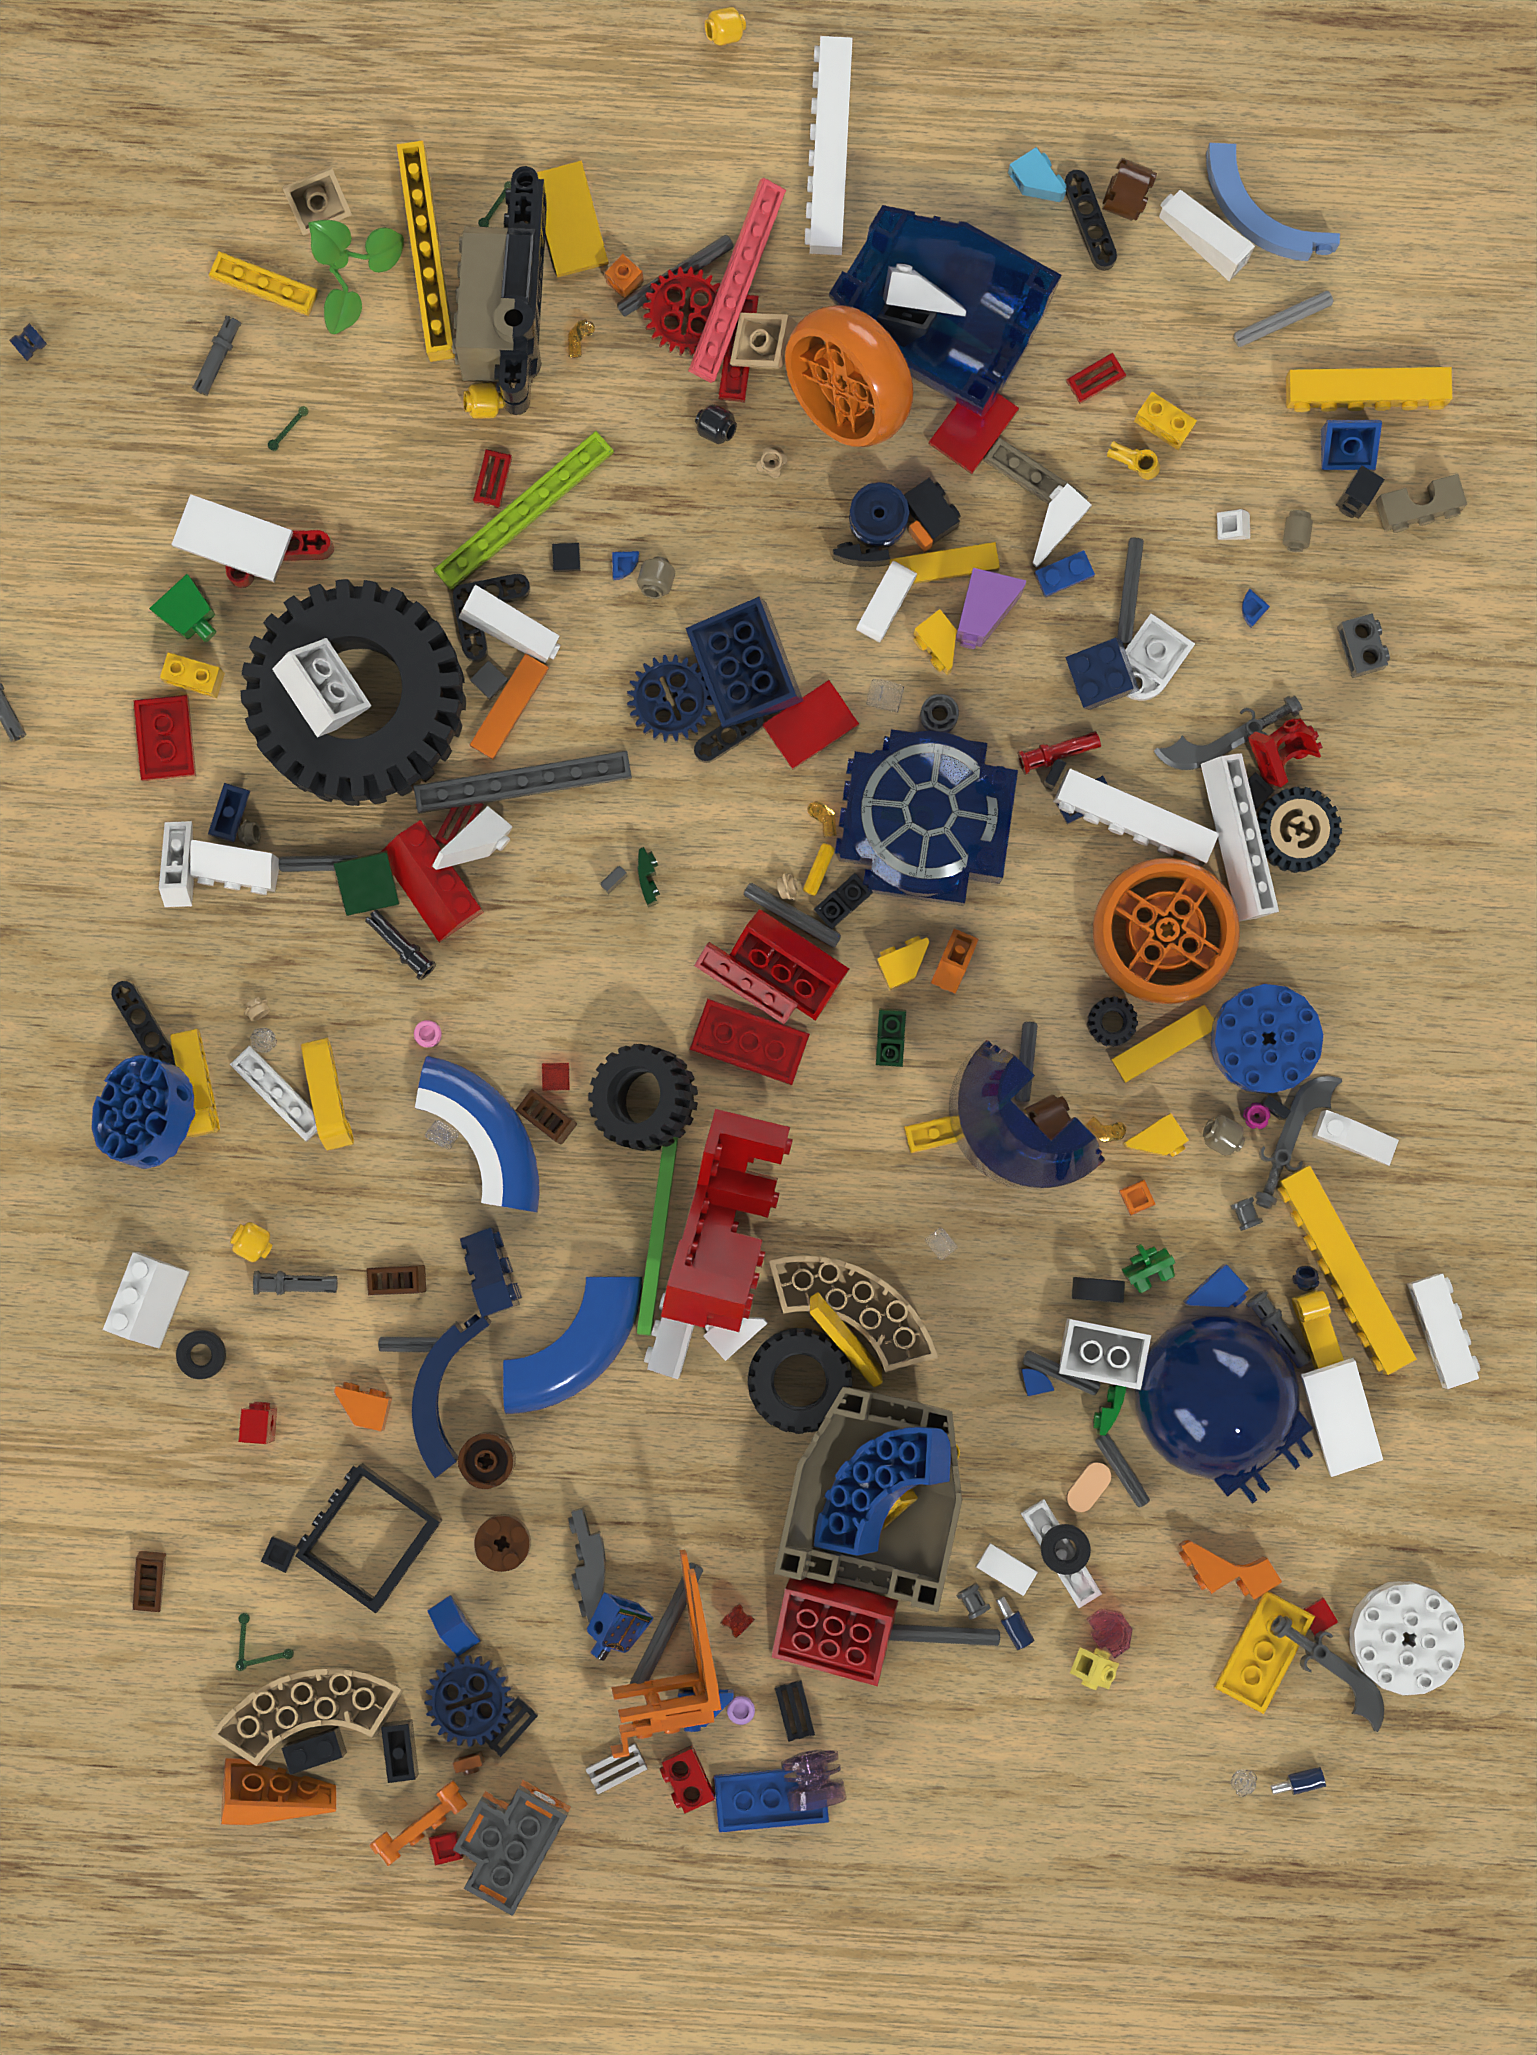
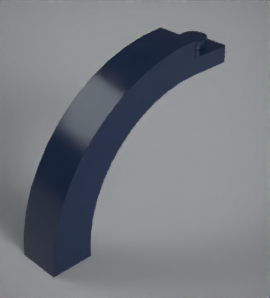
(425, 1408)

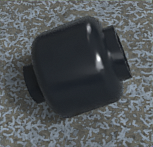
(716, 424)

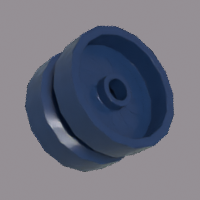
(878, 499)

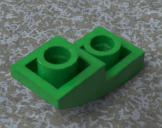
(1107, 1416)

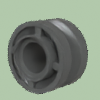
(943, 702)

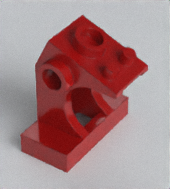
(1299, 742)

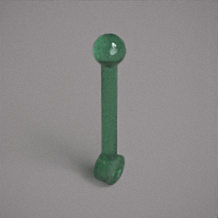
(484, 222)
(273, 445)
(244, 1618)
(242, 1663)

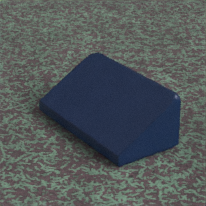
(229, 812)

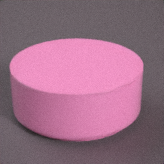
(427, 1034)

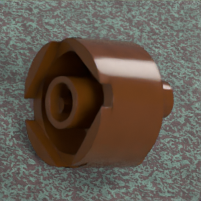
(1128, 190)
(1049, 1114)
(473, 1468)
(488, 1550)

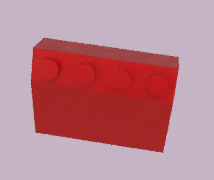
(834, 1629)

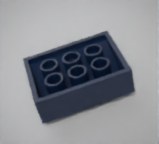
(744, 663)

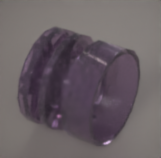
(813, 1778)

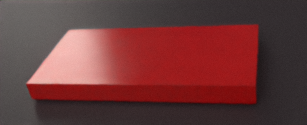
(749, 1041)

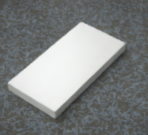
(232, 538)
(1342, 1417)

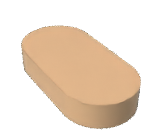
(1088, 1487)

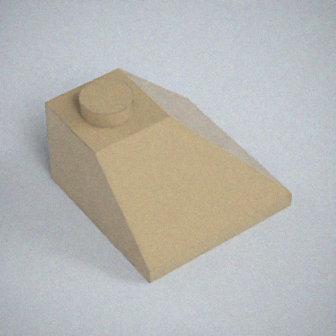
(762, 340)

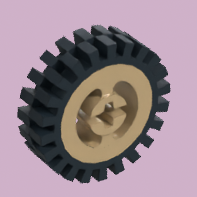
(1307, 805)

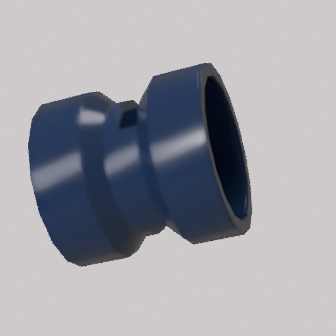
(22, 344)

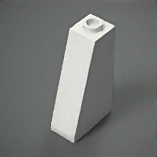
(1206, 234)
(509, 625)

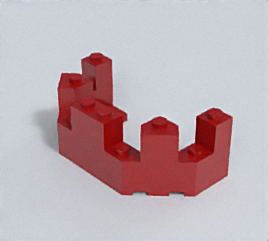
(713, 1261)

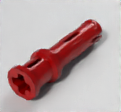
(1046, 755)

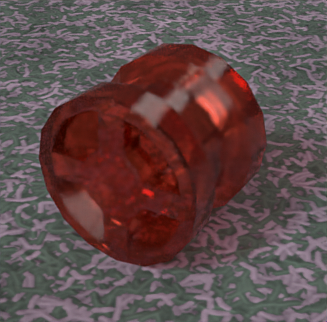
(737, 1620)

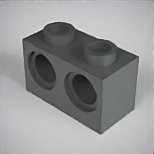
(1356, 646)

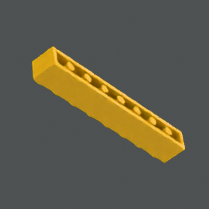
(426, 250)
(1346, 1270)

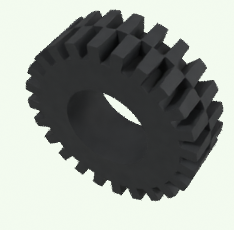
(411, 739)

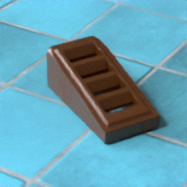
(564, 1130)
(419, 1280)
(149, 1558)

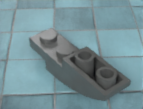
(592, 1574)

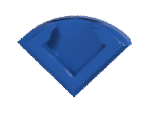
(624, 563)
(1253, 608)
(1036, 1382)

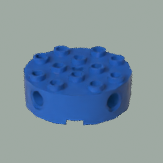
(1294, 1039)
(143, 1112)

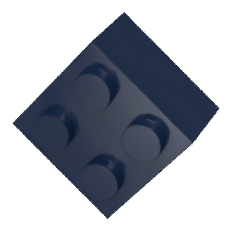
(1102, 673)

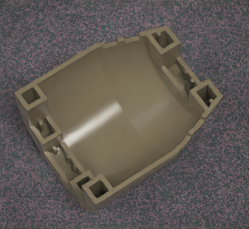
(914, 1546)

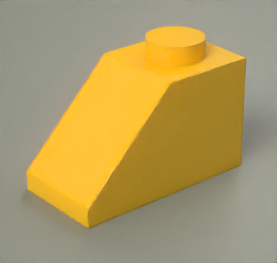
(1160, 1138)

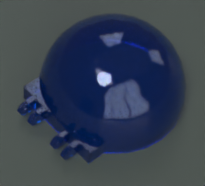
(1221, 1401)

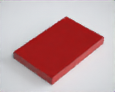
(969, 437)
(810, 725)
(164, 738)

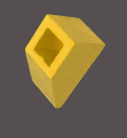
(938, 638)
(902, 964)

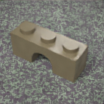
(1399, 511)

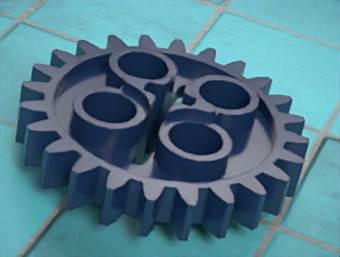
(647, 707)
(476, 1725)

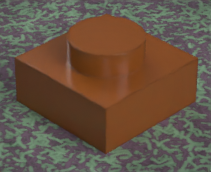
(468, 1764)

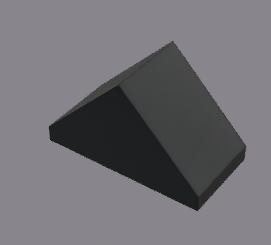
(905, 323)

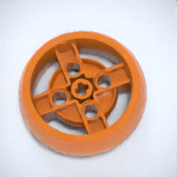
(849, 375)
(1125, 903)

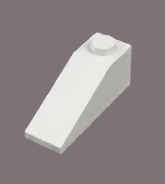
(910, 289)
(1062, 515)
(476, 840)
(175, 877)
(1355, 1137)

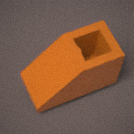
(364, 1408)

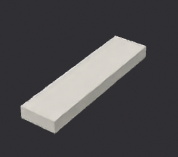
(276, 1092)
(1080, 1584)

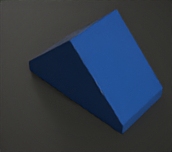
(453, 1626)

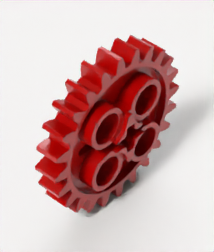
(662, 307)

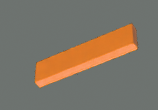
(509, 706)

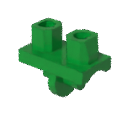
(1147, 1263)

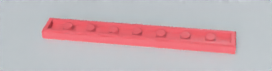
(737, 280)

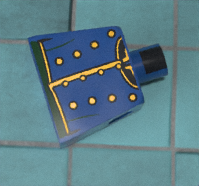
(617, 1625)

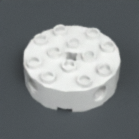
(1434, 1640)

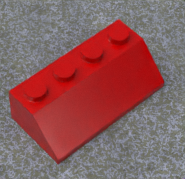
(436, 894)
(790, 962)

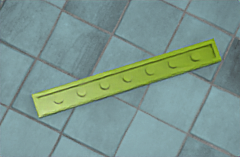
(523, 511)

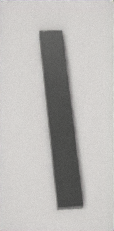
(522, 782)

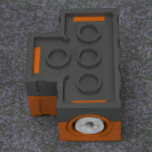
(510, 1843)

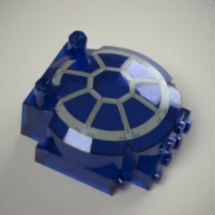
(927, 816)

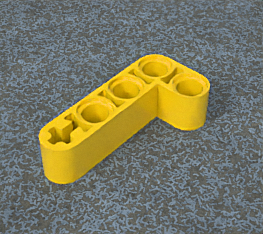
(191, 1059)
(326, 1095)
(1317, 1329)

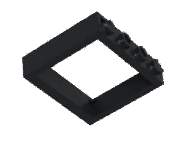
(323, 1520)

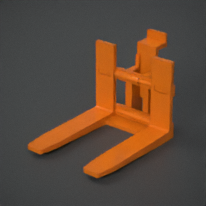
(677, 1712)

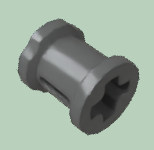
(1246, 1213)
(973, 1601)

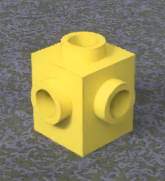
(1094, 1668)

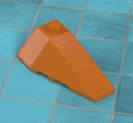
(268, 1795)

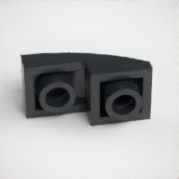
(851, 555)
(843, 901)

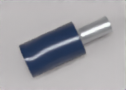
(1015, 1625)
(1301, 1782)

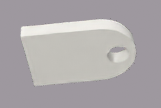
(1156, 656)

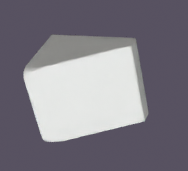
(1233, 525)

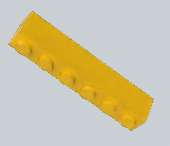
(1369, 388)

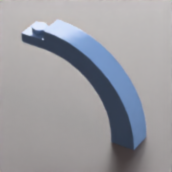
(1251, 220)

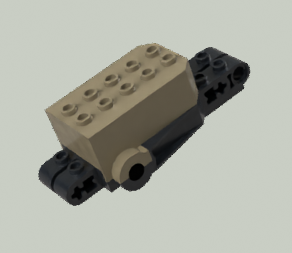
(503, 295)

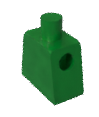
(185, 610)

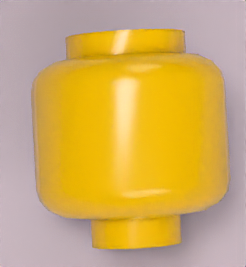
(725, 26)
(482, 400)
(251, 1242)

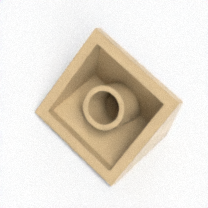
(317, 199)

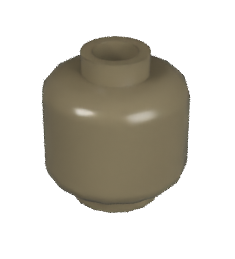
(656, 577)
(1223, 1135)

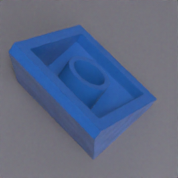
(1350, 444)

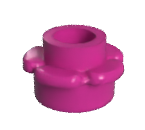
(1251, 1121)

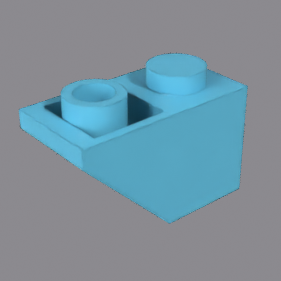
(1035, 177)

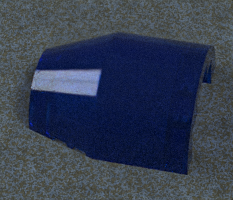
(996, 284)
(1002, 1138)

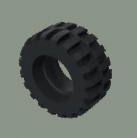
(611, 1091)
(763, 1368)

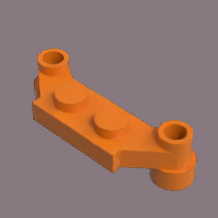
(450, 1801)

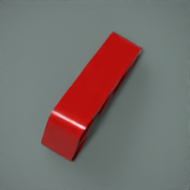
(301, 553)

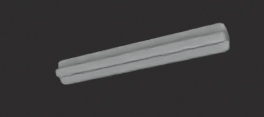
(1283, 318)

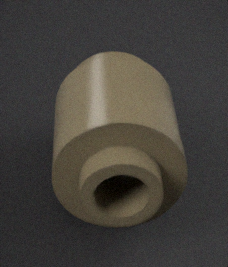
(1297, 531)

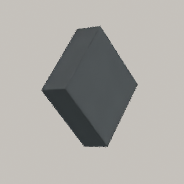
(489, 680)
(613, 879)

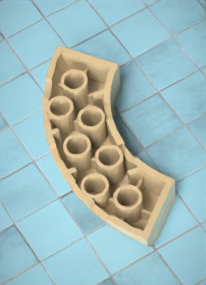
(859, 1300)
(306, 1702)

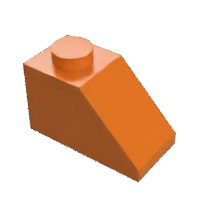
(954, 961)

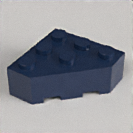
(492, 1271)

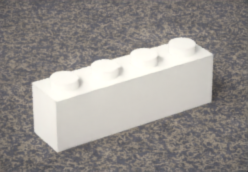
(1443, 1330)

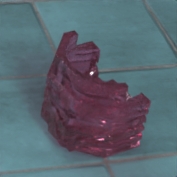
(1110, 1631)

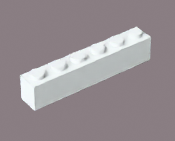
(1135, 817)
(1239, 837)

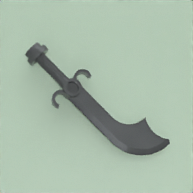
(1188, 756)
(1310, 1096)
(1367, 1695)

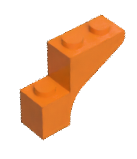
(1215, 1572)

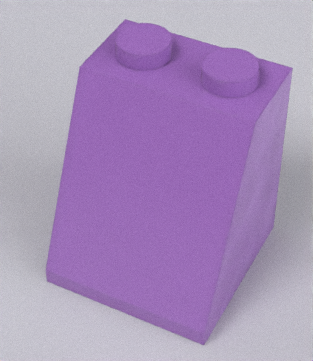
(986, 605)

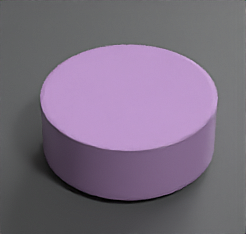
(741, 1710)

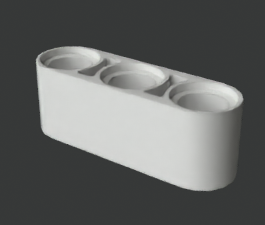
(886, 601)

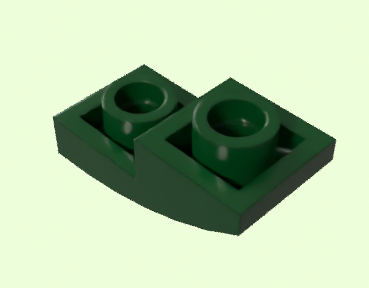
(646, 869)
(890, 1037)

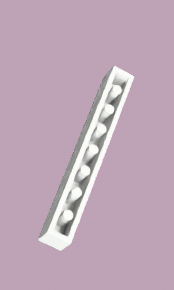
(830, 145)

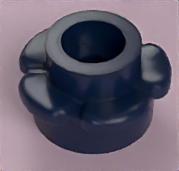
(1306, 1278)

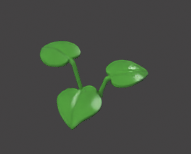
(328, 247)

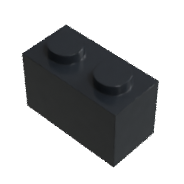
(1359, 492)
(932, 510)
(314, 1750)
(400, 1751)

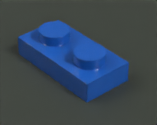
(1064, 573)

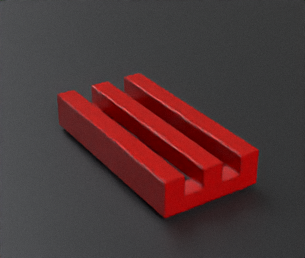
(1099, 388)
(487, 500)
(449, 818)

